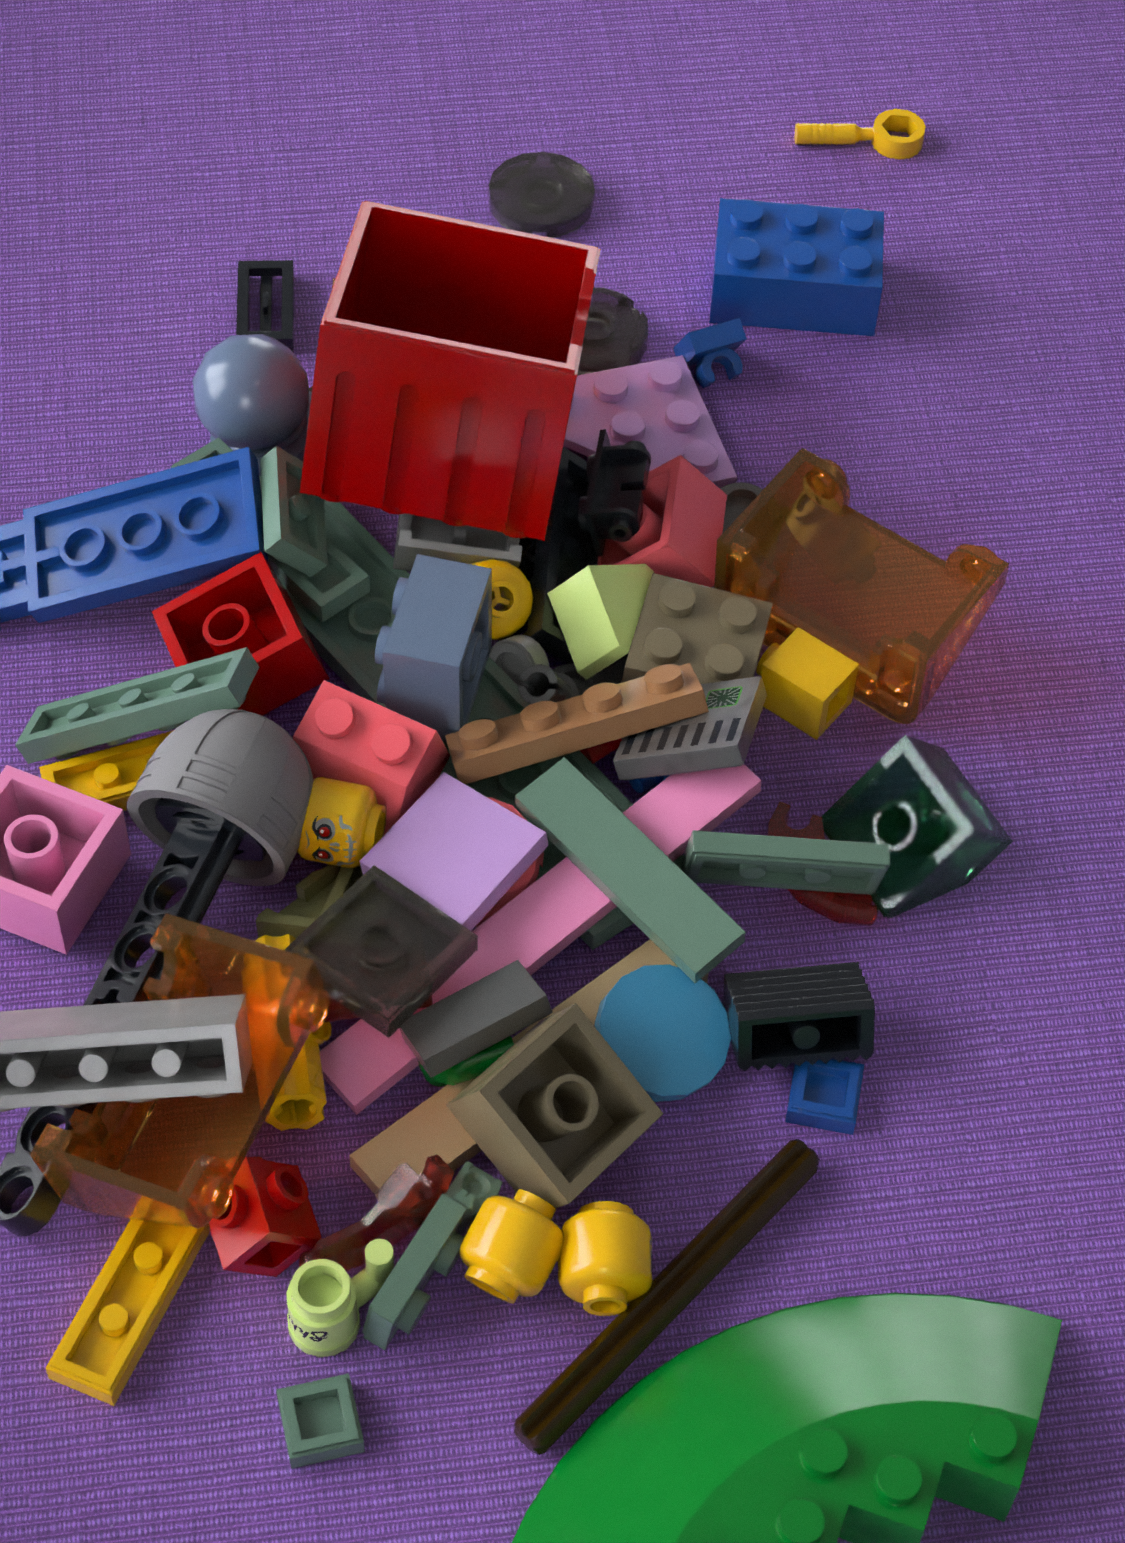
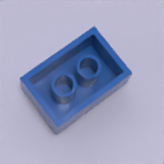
(798, 267)

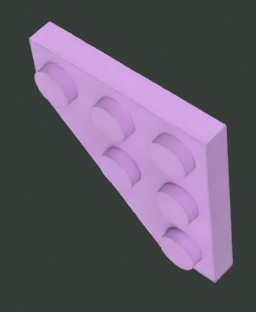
(649, 405)

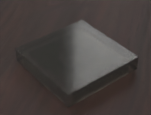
(384, 950)

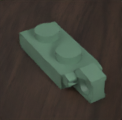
(432, 1249)

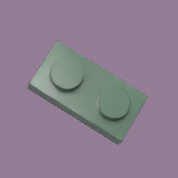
(291, 519)

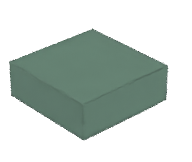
(320, 1421)

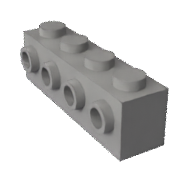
(124, 1052)

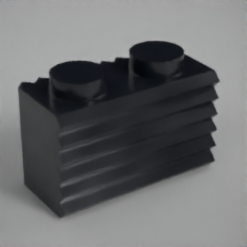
(799, 1015)

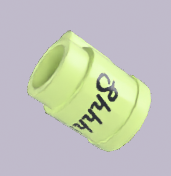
(327, 1301)

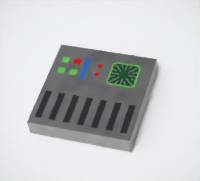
(699, 742)

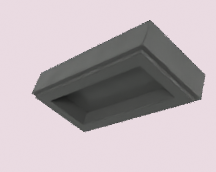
(475, 1018)

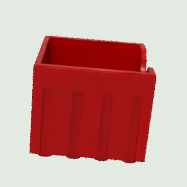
(448, 370)

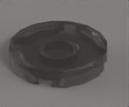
(541, 194)
(613, 333)

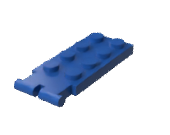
(132, 538)

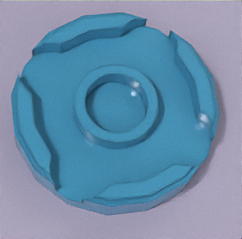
(665, 1030)

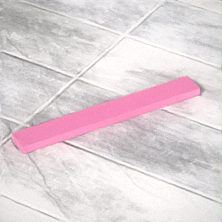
(540, 923)

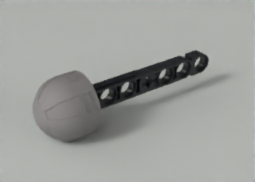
(222, 805)

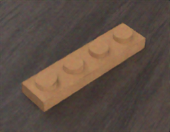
(577, 723)

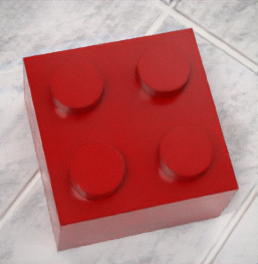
(240, 611)

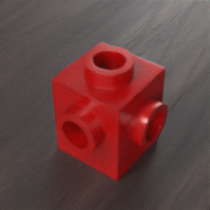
(266, 1219)

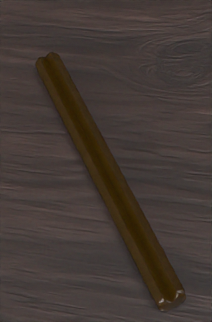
(668, 1296)

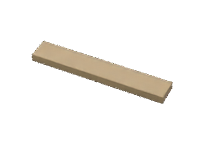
(435, 1129)

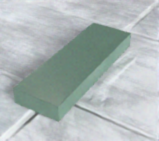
(785, 862)

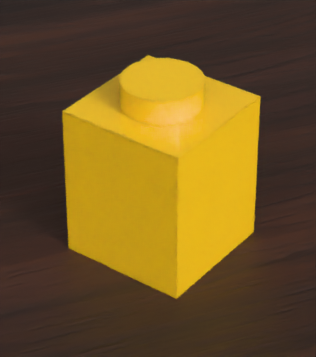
(807, 682)

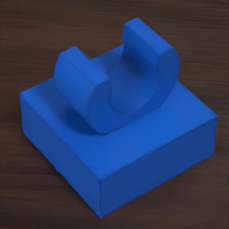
(711, 345)

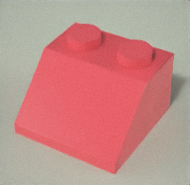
(677, 525)
(370, 746)

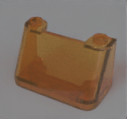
(857, 585)
(180, 1154)

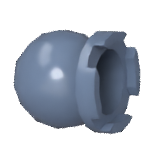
(253, 395)

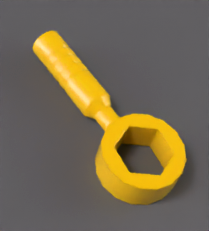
(850, 133)

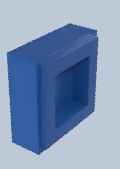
(825, 1095)

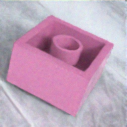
(55, 857)

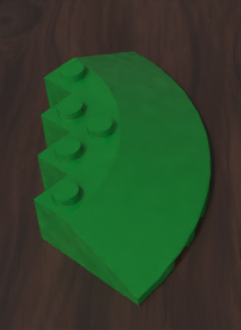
(812, 1428)

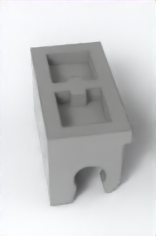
(448, 542)

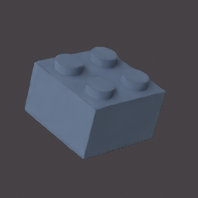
(436, 643)

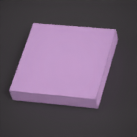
(457, 850)

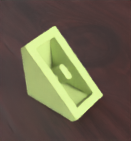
(600, 613)

